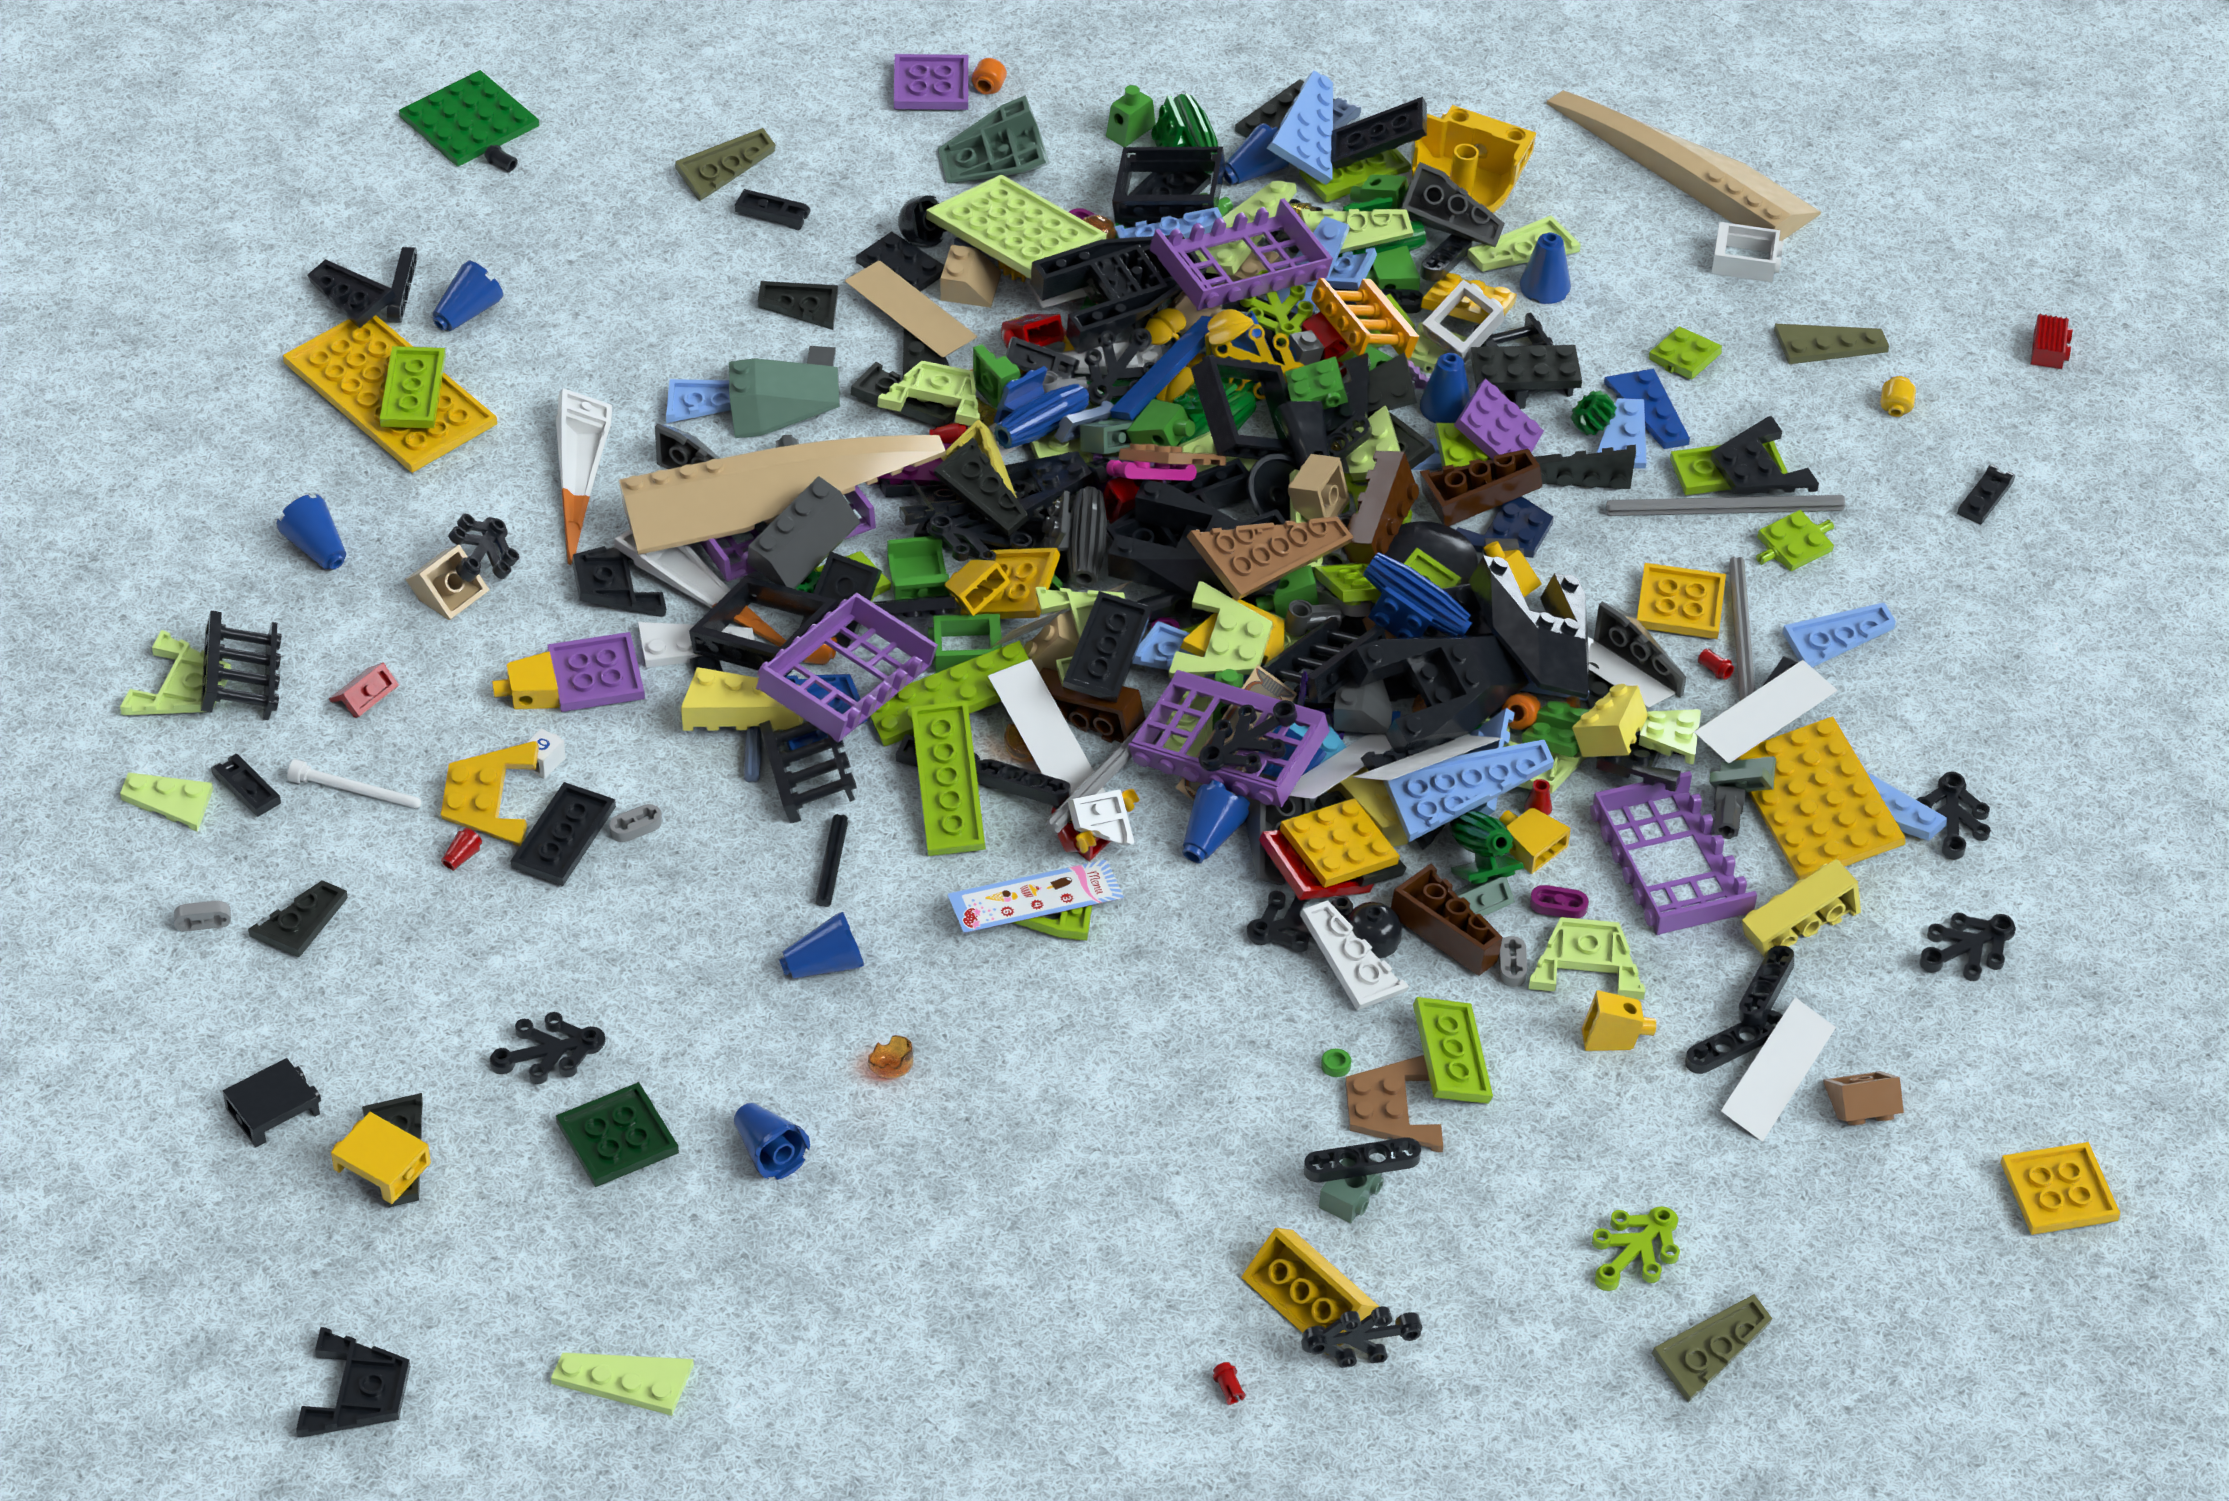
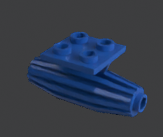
(1031, 413)
(1412, 601)

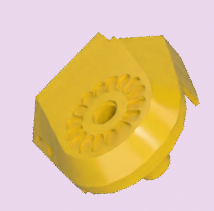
(1475, 153)

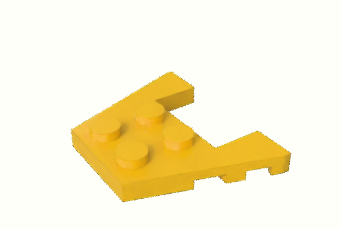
(1199, 639)
(476, 789)

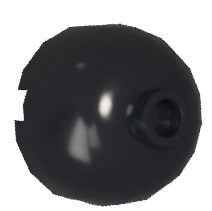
(915, 226)
(1378, 926)

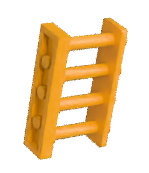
(1370, 303)

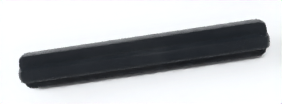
(831, 860)

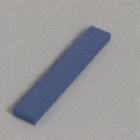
(1162, 372)

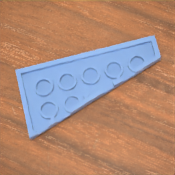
(1307, 129)
(1462, 783)

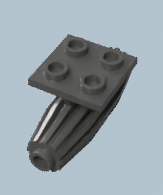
(1079, 533)

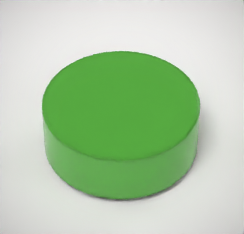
(1336, 1062)

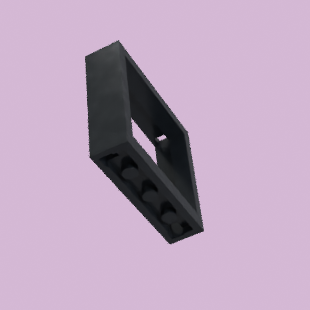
(1166, 159)
(1217, 410)
(711, 642)

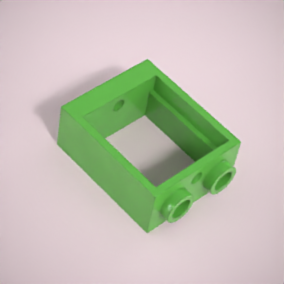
(962, 626)

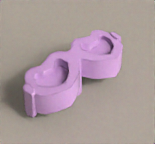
(1420, 380)

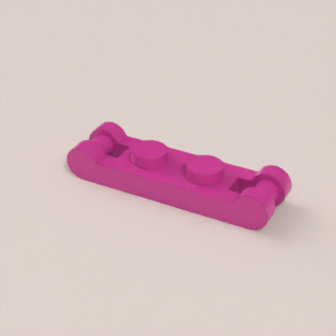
(1143, 470)

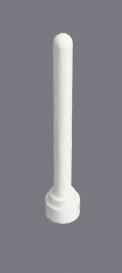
(301, 772)

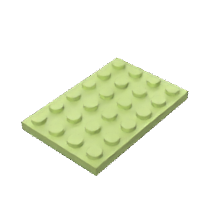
(1012, 223)

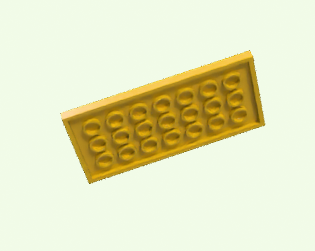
(351, 373)

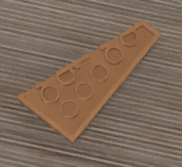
(1264, 553)

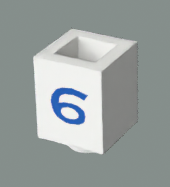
(550, 752)

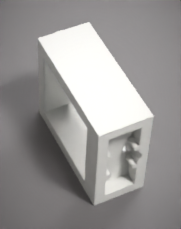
(1747, 238)
(1449, 341)

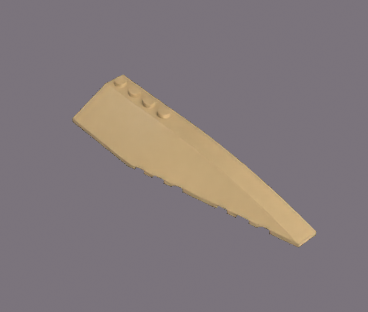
(1706, 175)
(754, 487)

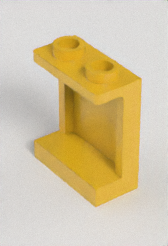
(382, 1155)

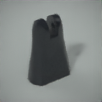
(1304, 428)

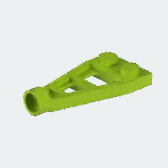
(1071, 924)

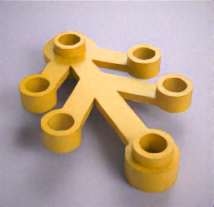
(1265, 355)

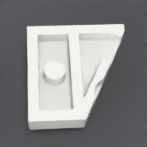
(1102, 815)

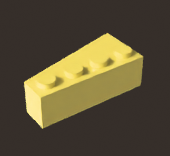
(731, 700)
(1804, 908)

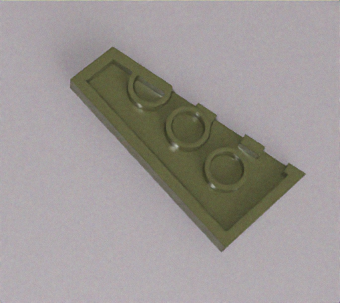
(720, 164)
(1821, 343)
(1708, 1347)

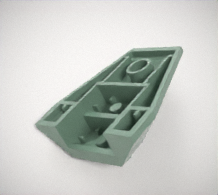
(996, 145)
(778, 394)

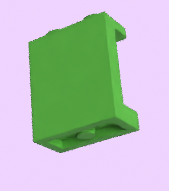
(917, 567)

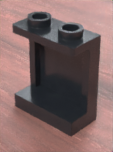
(270, 1099)

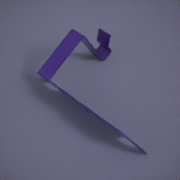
(1301, 698)

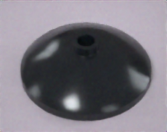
(1271, 479)

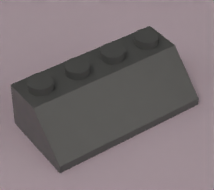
(803, 535)

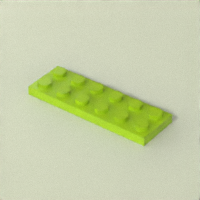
(958, 683)
(948, 778)

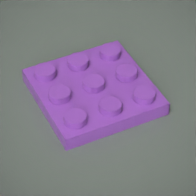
(931, 81)
(1497, 423)
(596, 671)

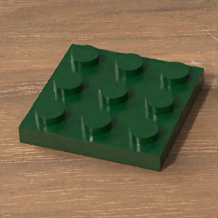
(617, 1134)

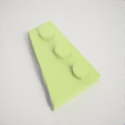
(172, 797)

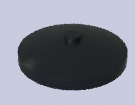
(1439, 543)

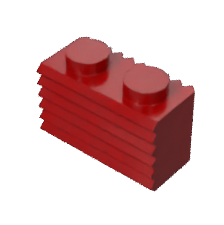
(2050, 341)

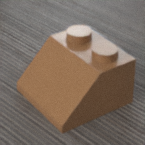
(1865, 1097)

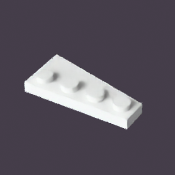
(671, 643)
(1351, 959)

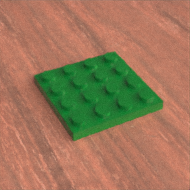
(468, 118)

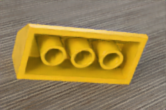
(1303, 1283)

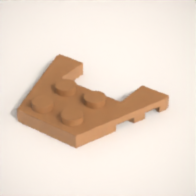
(1168, 455)
(1380, 1106)

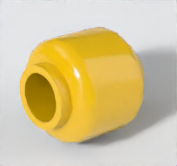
(1898, 396)

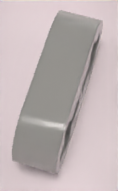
(635, 822)
(202, 916)
(1518, 961)

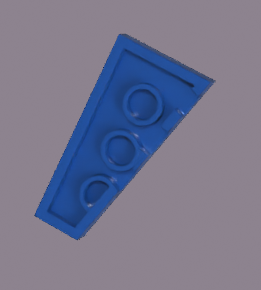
(1660, 414)

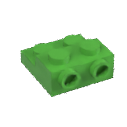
(992, 374)
(1317, 382)
(1555, 727)

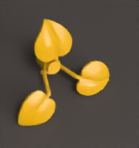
(1223, 329)

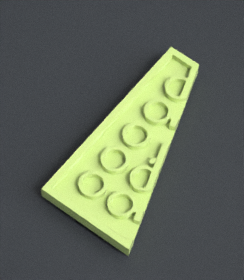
(1233, 254)

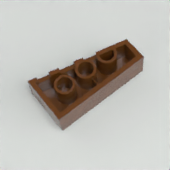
(1481, 485)
(1381, 506)
(1093, 713)
(1446, 921)

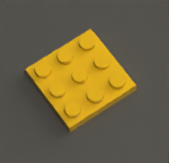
(1466, 308)
(1026, 571)
(1681, 600)
(1339, 842)
(2060, 1188)

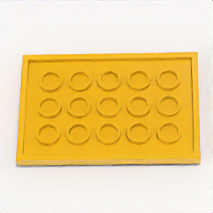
(1822, 800)

